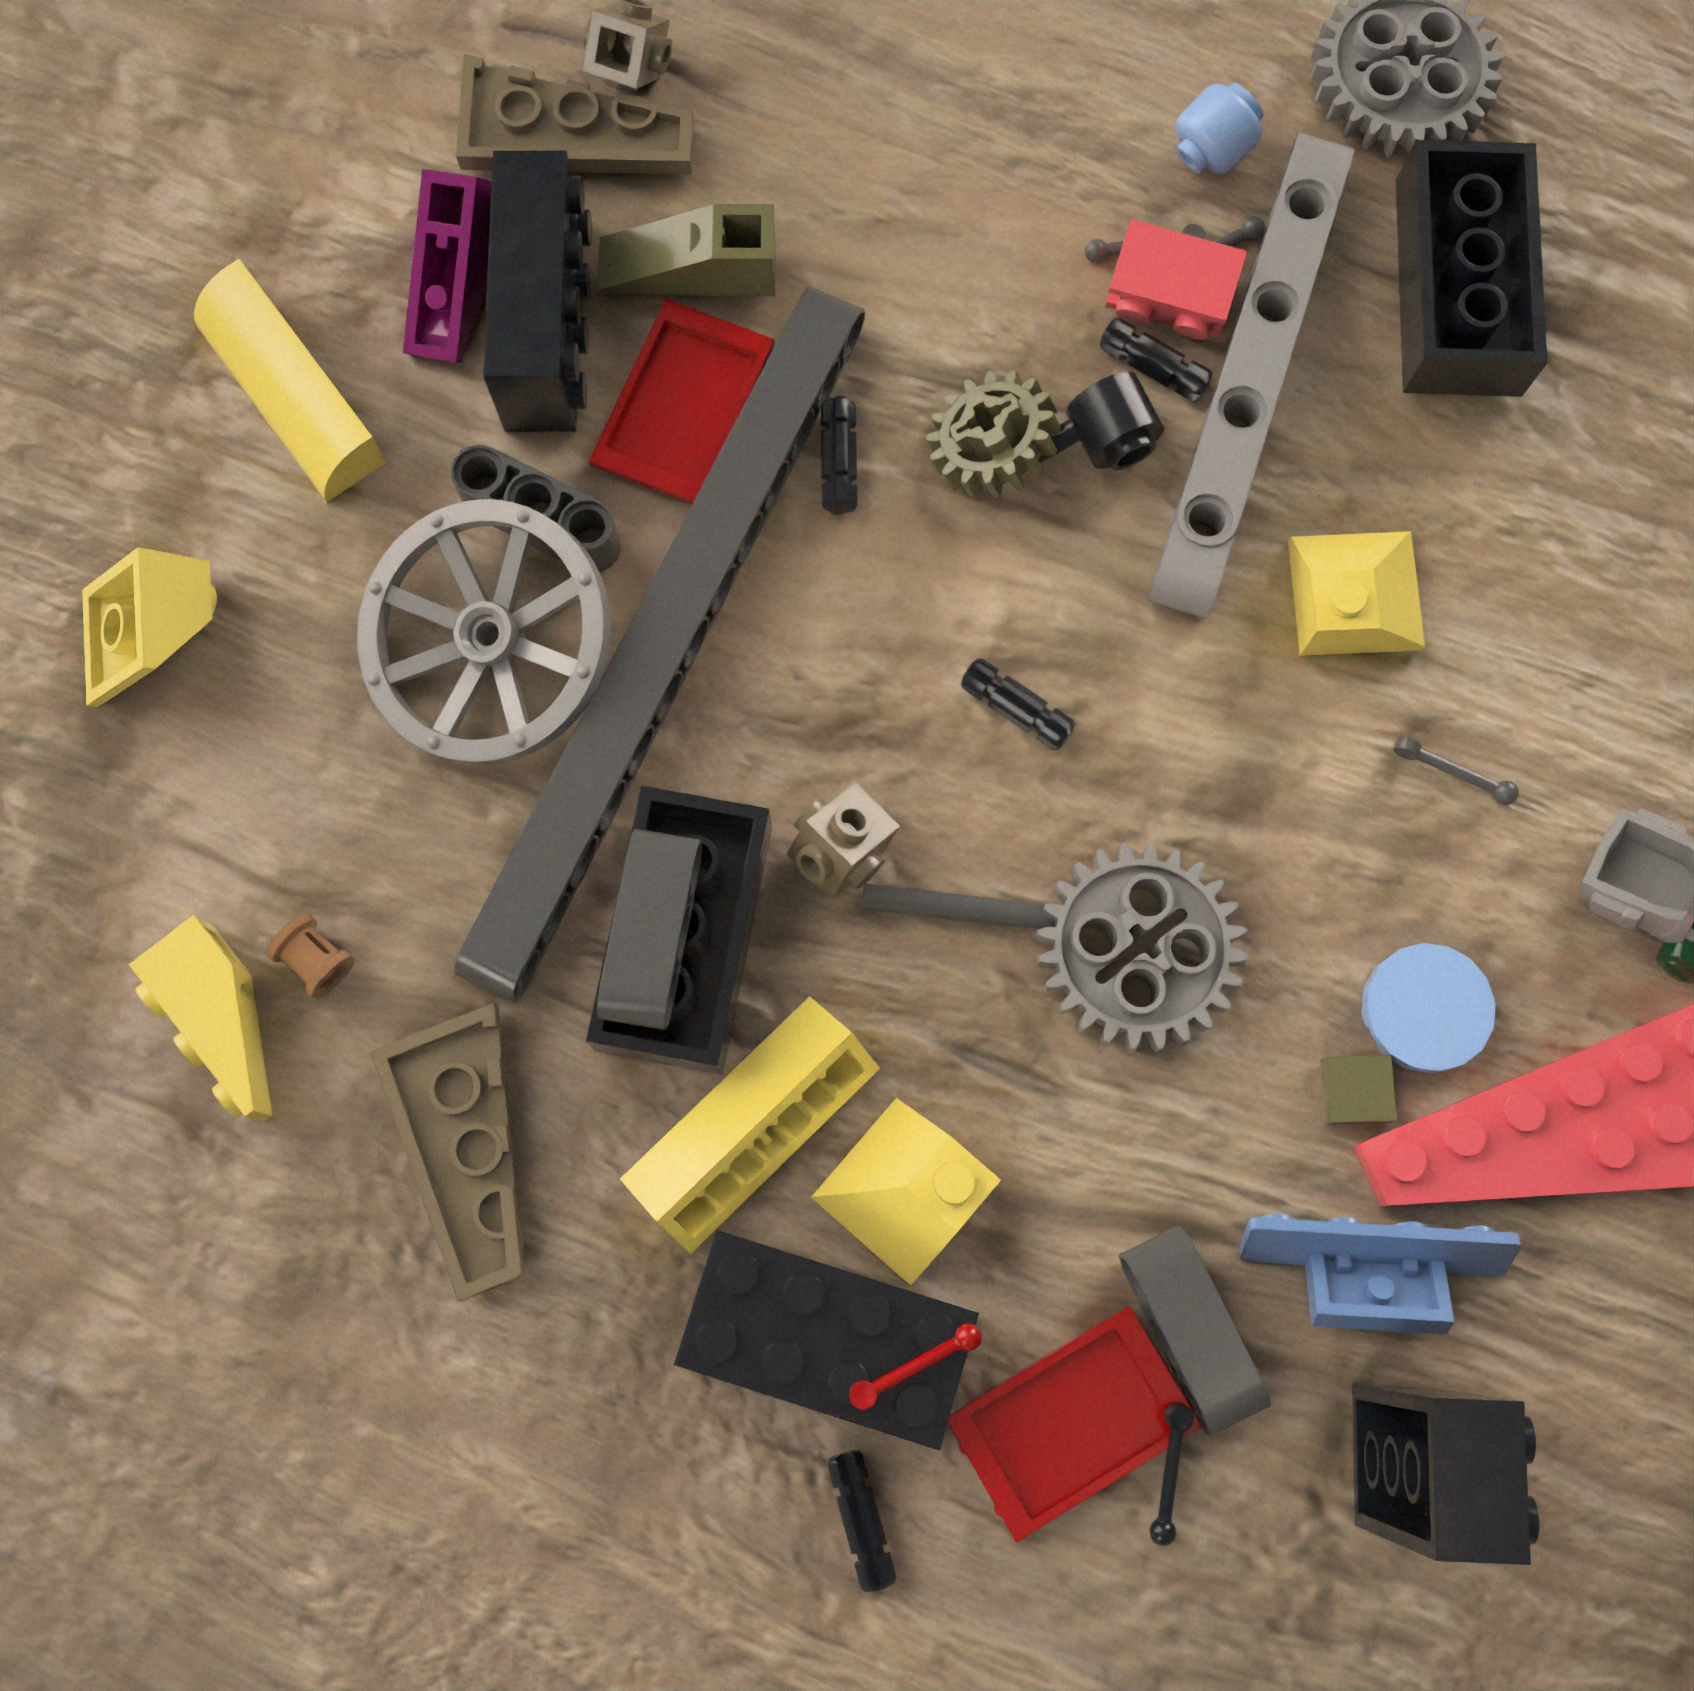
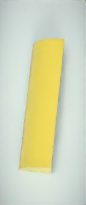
(285, 382)
(750, 1124)

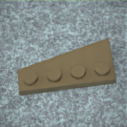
(598, 131)
(457, 1136)

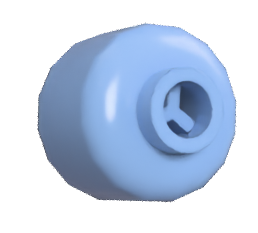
(1218, 129)

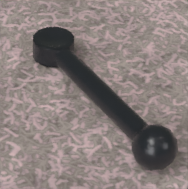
(1179, 1420)

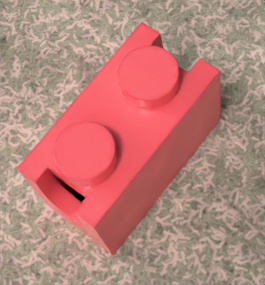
(1175, 280)

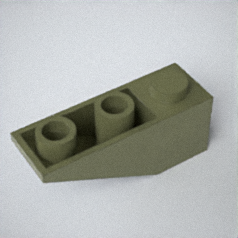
(694, 254)

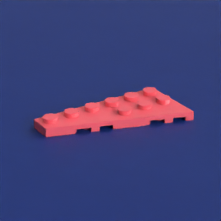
(1573, 1127)

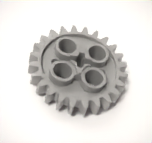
(1406, 70)
(1176, 990)

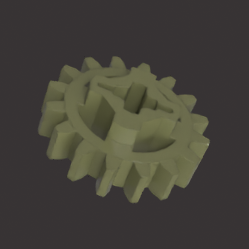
(994, 434)

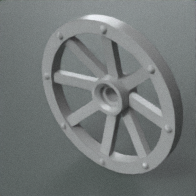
(473, 632)

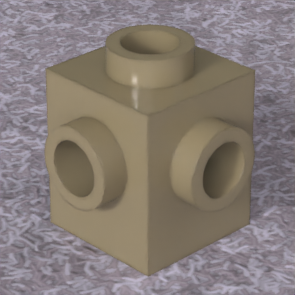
(610, 48)
(842, 840)

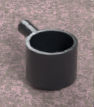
(1112, 423)

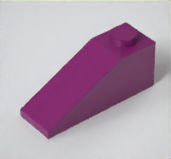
(448, 265)

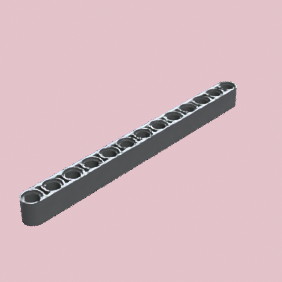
(658, 648)

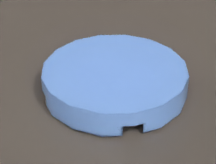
(1428, 1008)

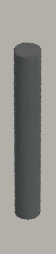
(954, 906)

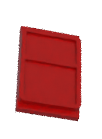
(680, 401)
(1069, 1423)

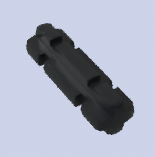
(1155, 359)
(838, 455)
(1017, 704)
(861, 1521)

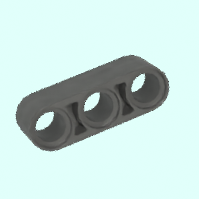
(527, 486)
(649, 929)
(1194, 1330)

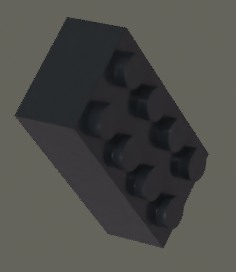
(1470, 268)
(536, 291)
(718, 932)
(816, 1331)
(1444, 1473)

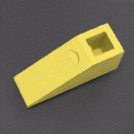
(213, 1005)

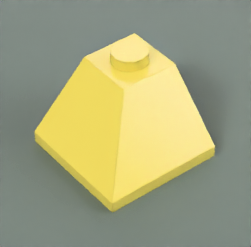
(1355, 593)
(141, 617)
(905, 1190)

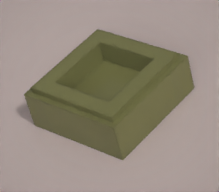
(1358, 1089)

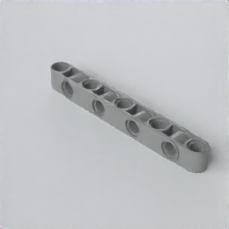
(1251, 376)

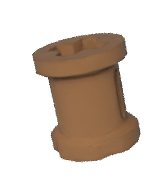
(310, 955)

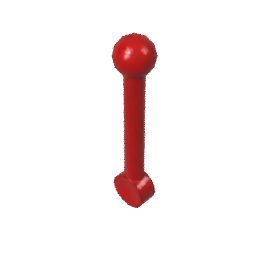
(864, 1393)

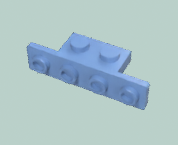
(1376, 1271)

